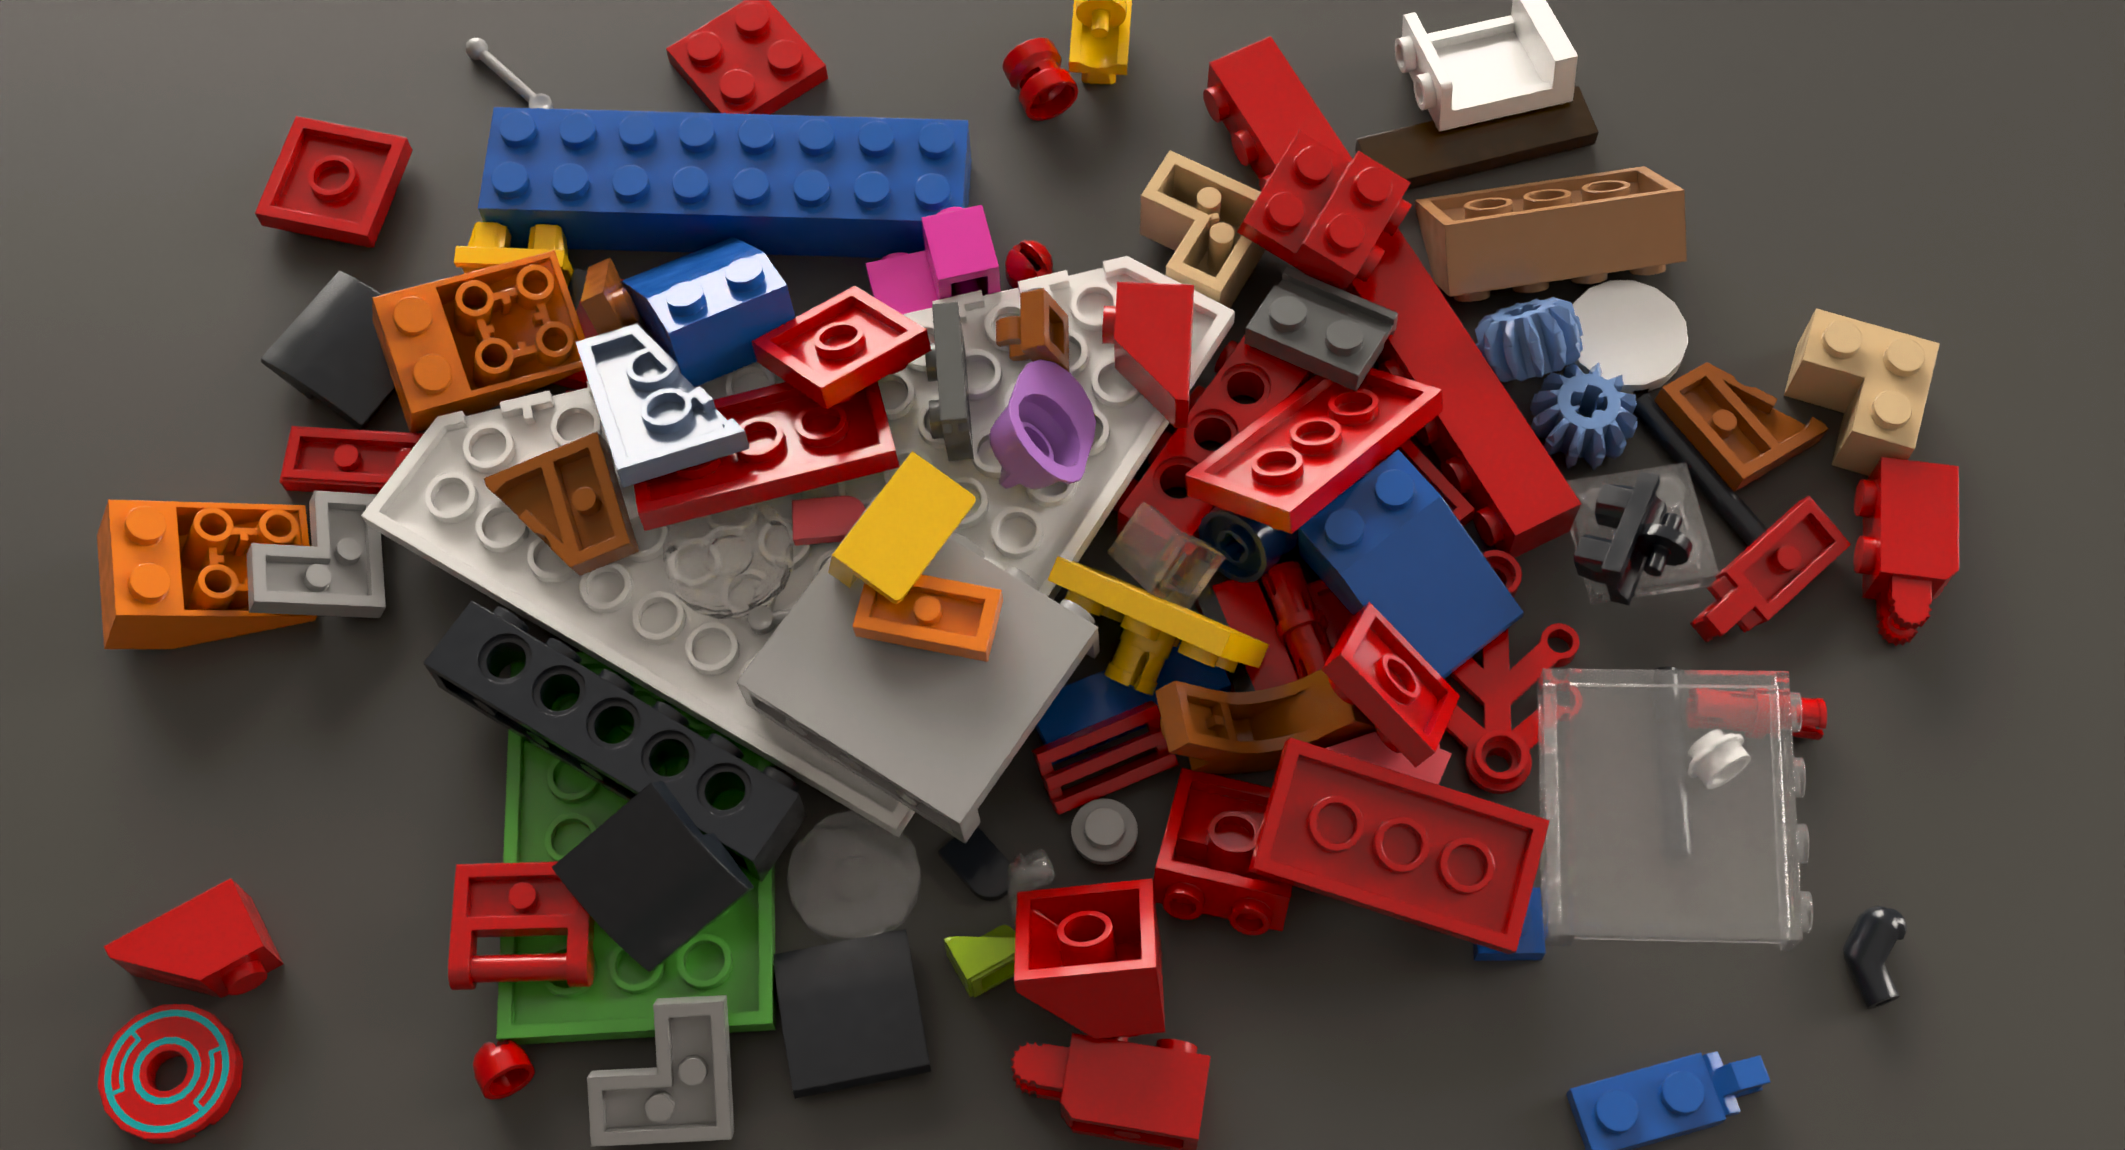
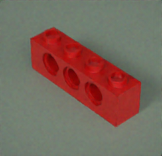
(1210, 418)

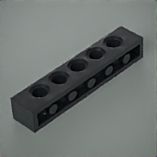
(486, 642)

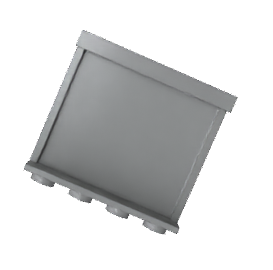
(913, 718)

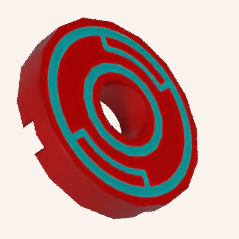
(139, 1050)

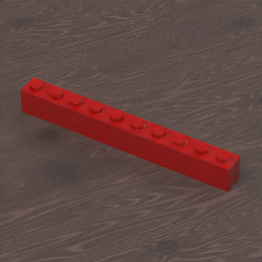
(1481, 432)

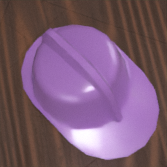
(1044, 429)

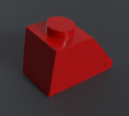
(1154, 343)
(204, 945)

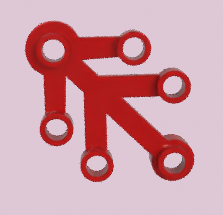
(1498, 688)

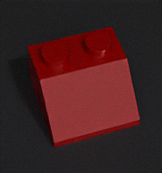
(1093, 956)

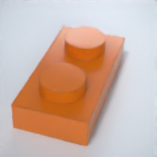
(933, 617)

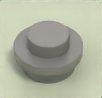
(1104, 831)

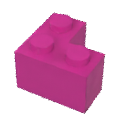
(954, 263)

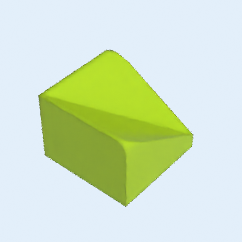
(983, 960)

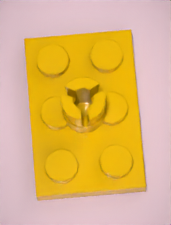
(1152, 627)

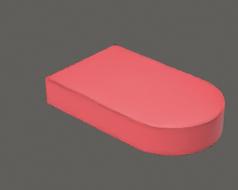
(824, 519)

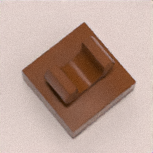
(1038, 332)

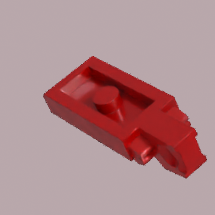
(1771, 570)

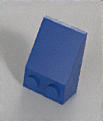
(712, 307)
(1413, 560)

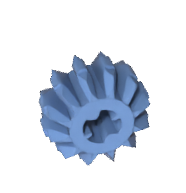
(1530, 338)
(1607, 412)

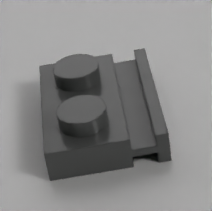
(1321, 328)
(947, 365)

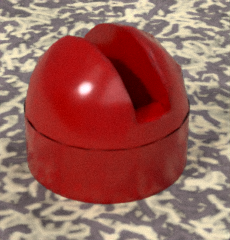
(1019, 267)
(502, 1069)

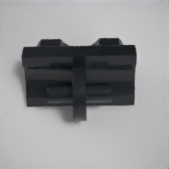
(1643, 539)

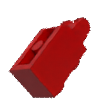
(1906, 541)
(1120, 1087)

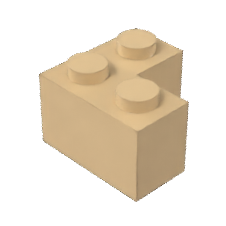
(1199, 219)
(1869, 376)

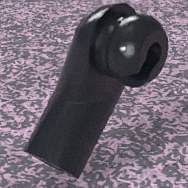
(1869, 948)

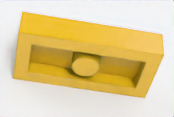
(902, 530)

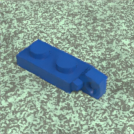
(1663, 1100)

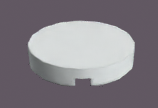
(1631, 333)

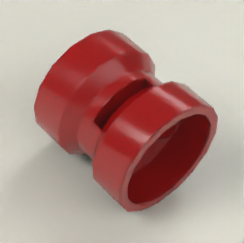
(1042, 84)

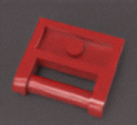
(516, 903)

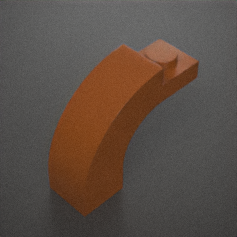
(1249, 729)

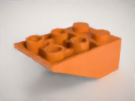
(478, 338)
(180, 570)

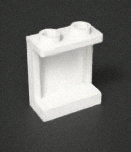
(1489, 65)

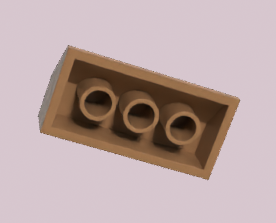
(1553, 232)

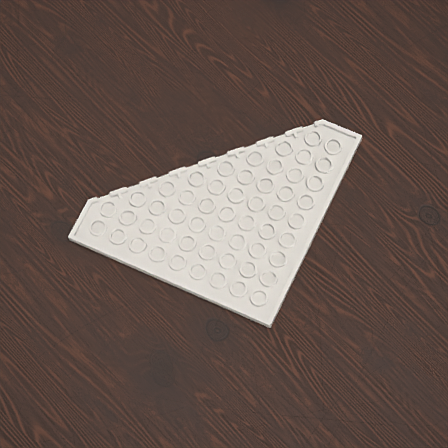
(629, 609)

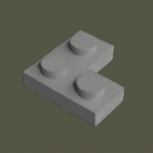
(331, 577)
(681, 1097)

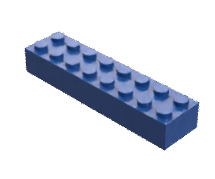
(716, 176)

